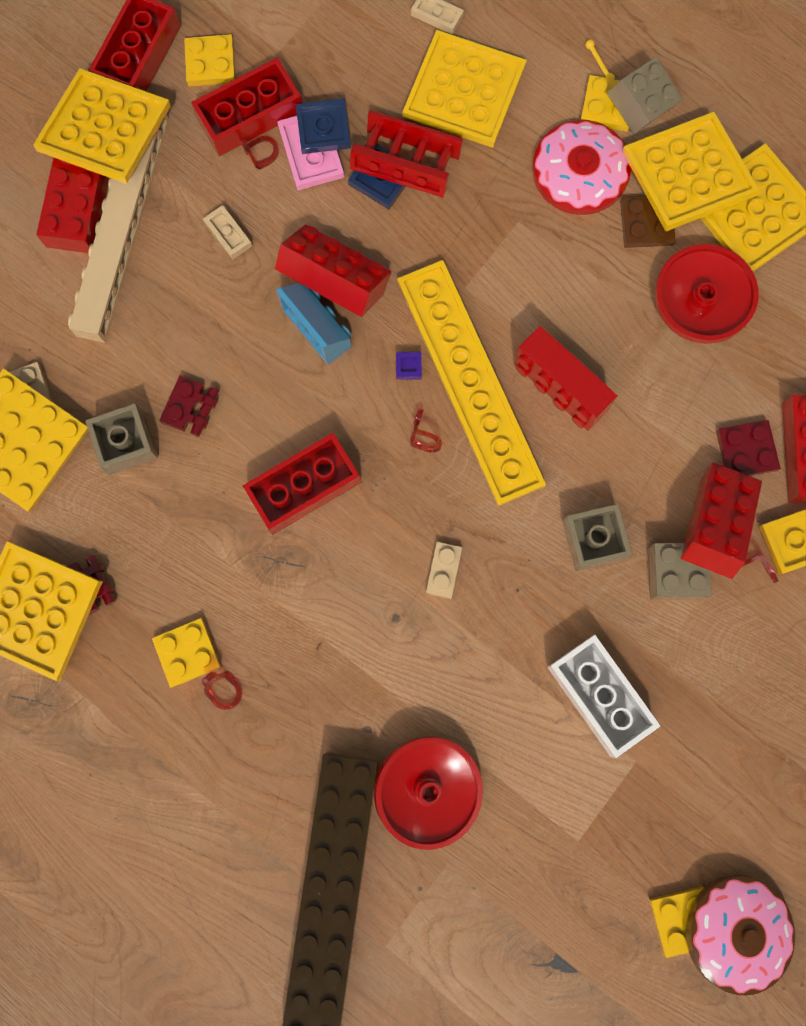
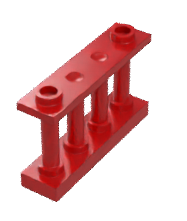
(403, 171)

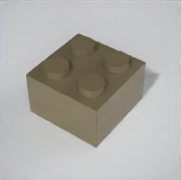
(644, 95)
(121, 439)
(597, 537)
(675, 578)

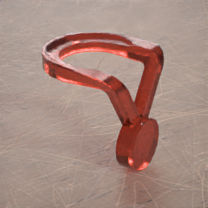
(267, 161)
(431, 449)
(767, 566)
(208, 681)

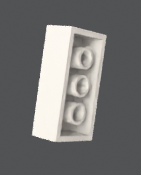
(603, 696)

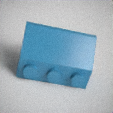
(314, 321)

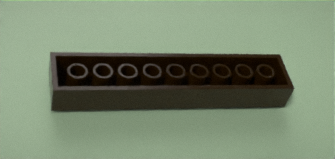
(331, 892)

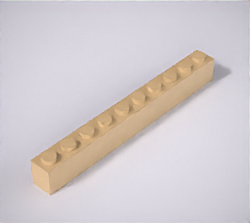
(113, 247)

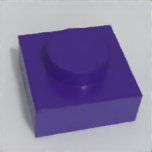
(408, 366)

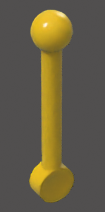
(590, 45)

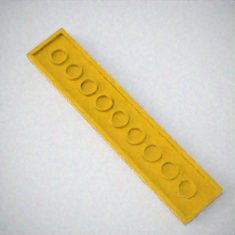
(471, 383)

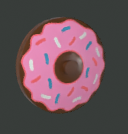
(740, 935)

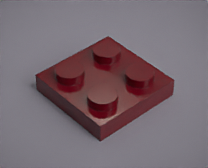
(749, 448)

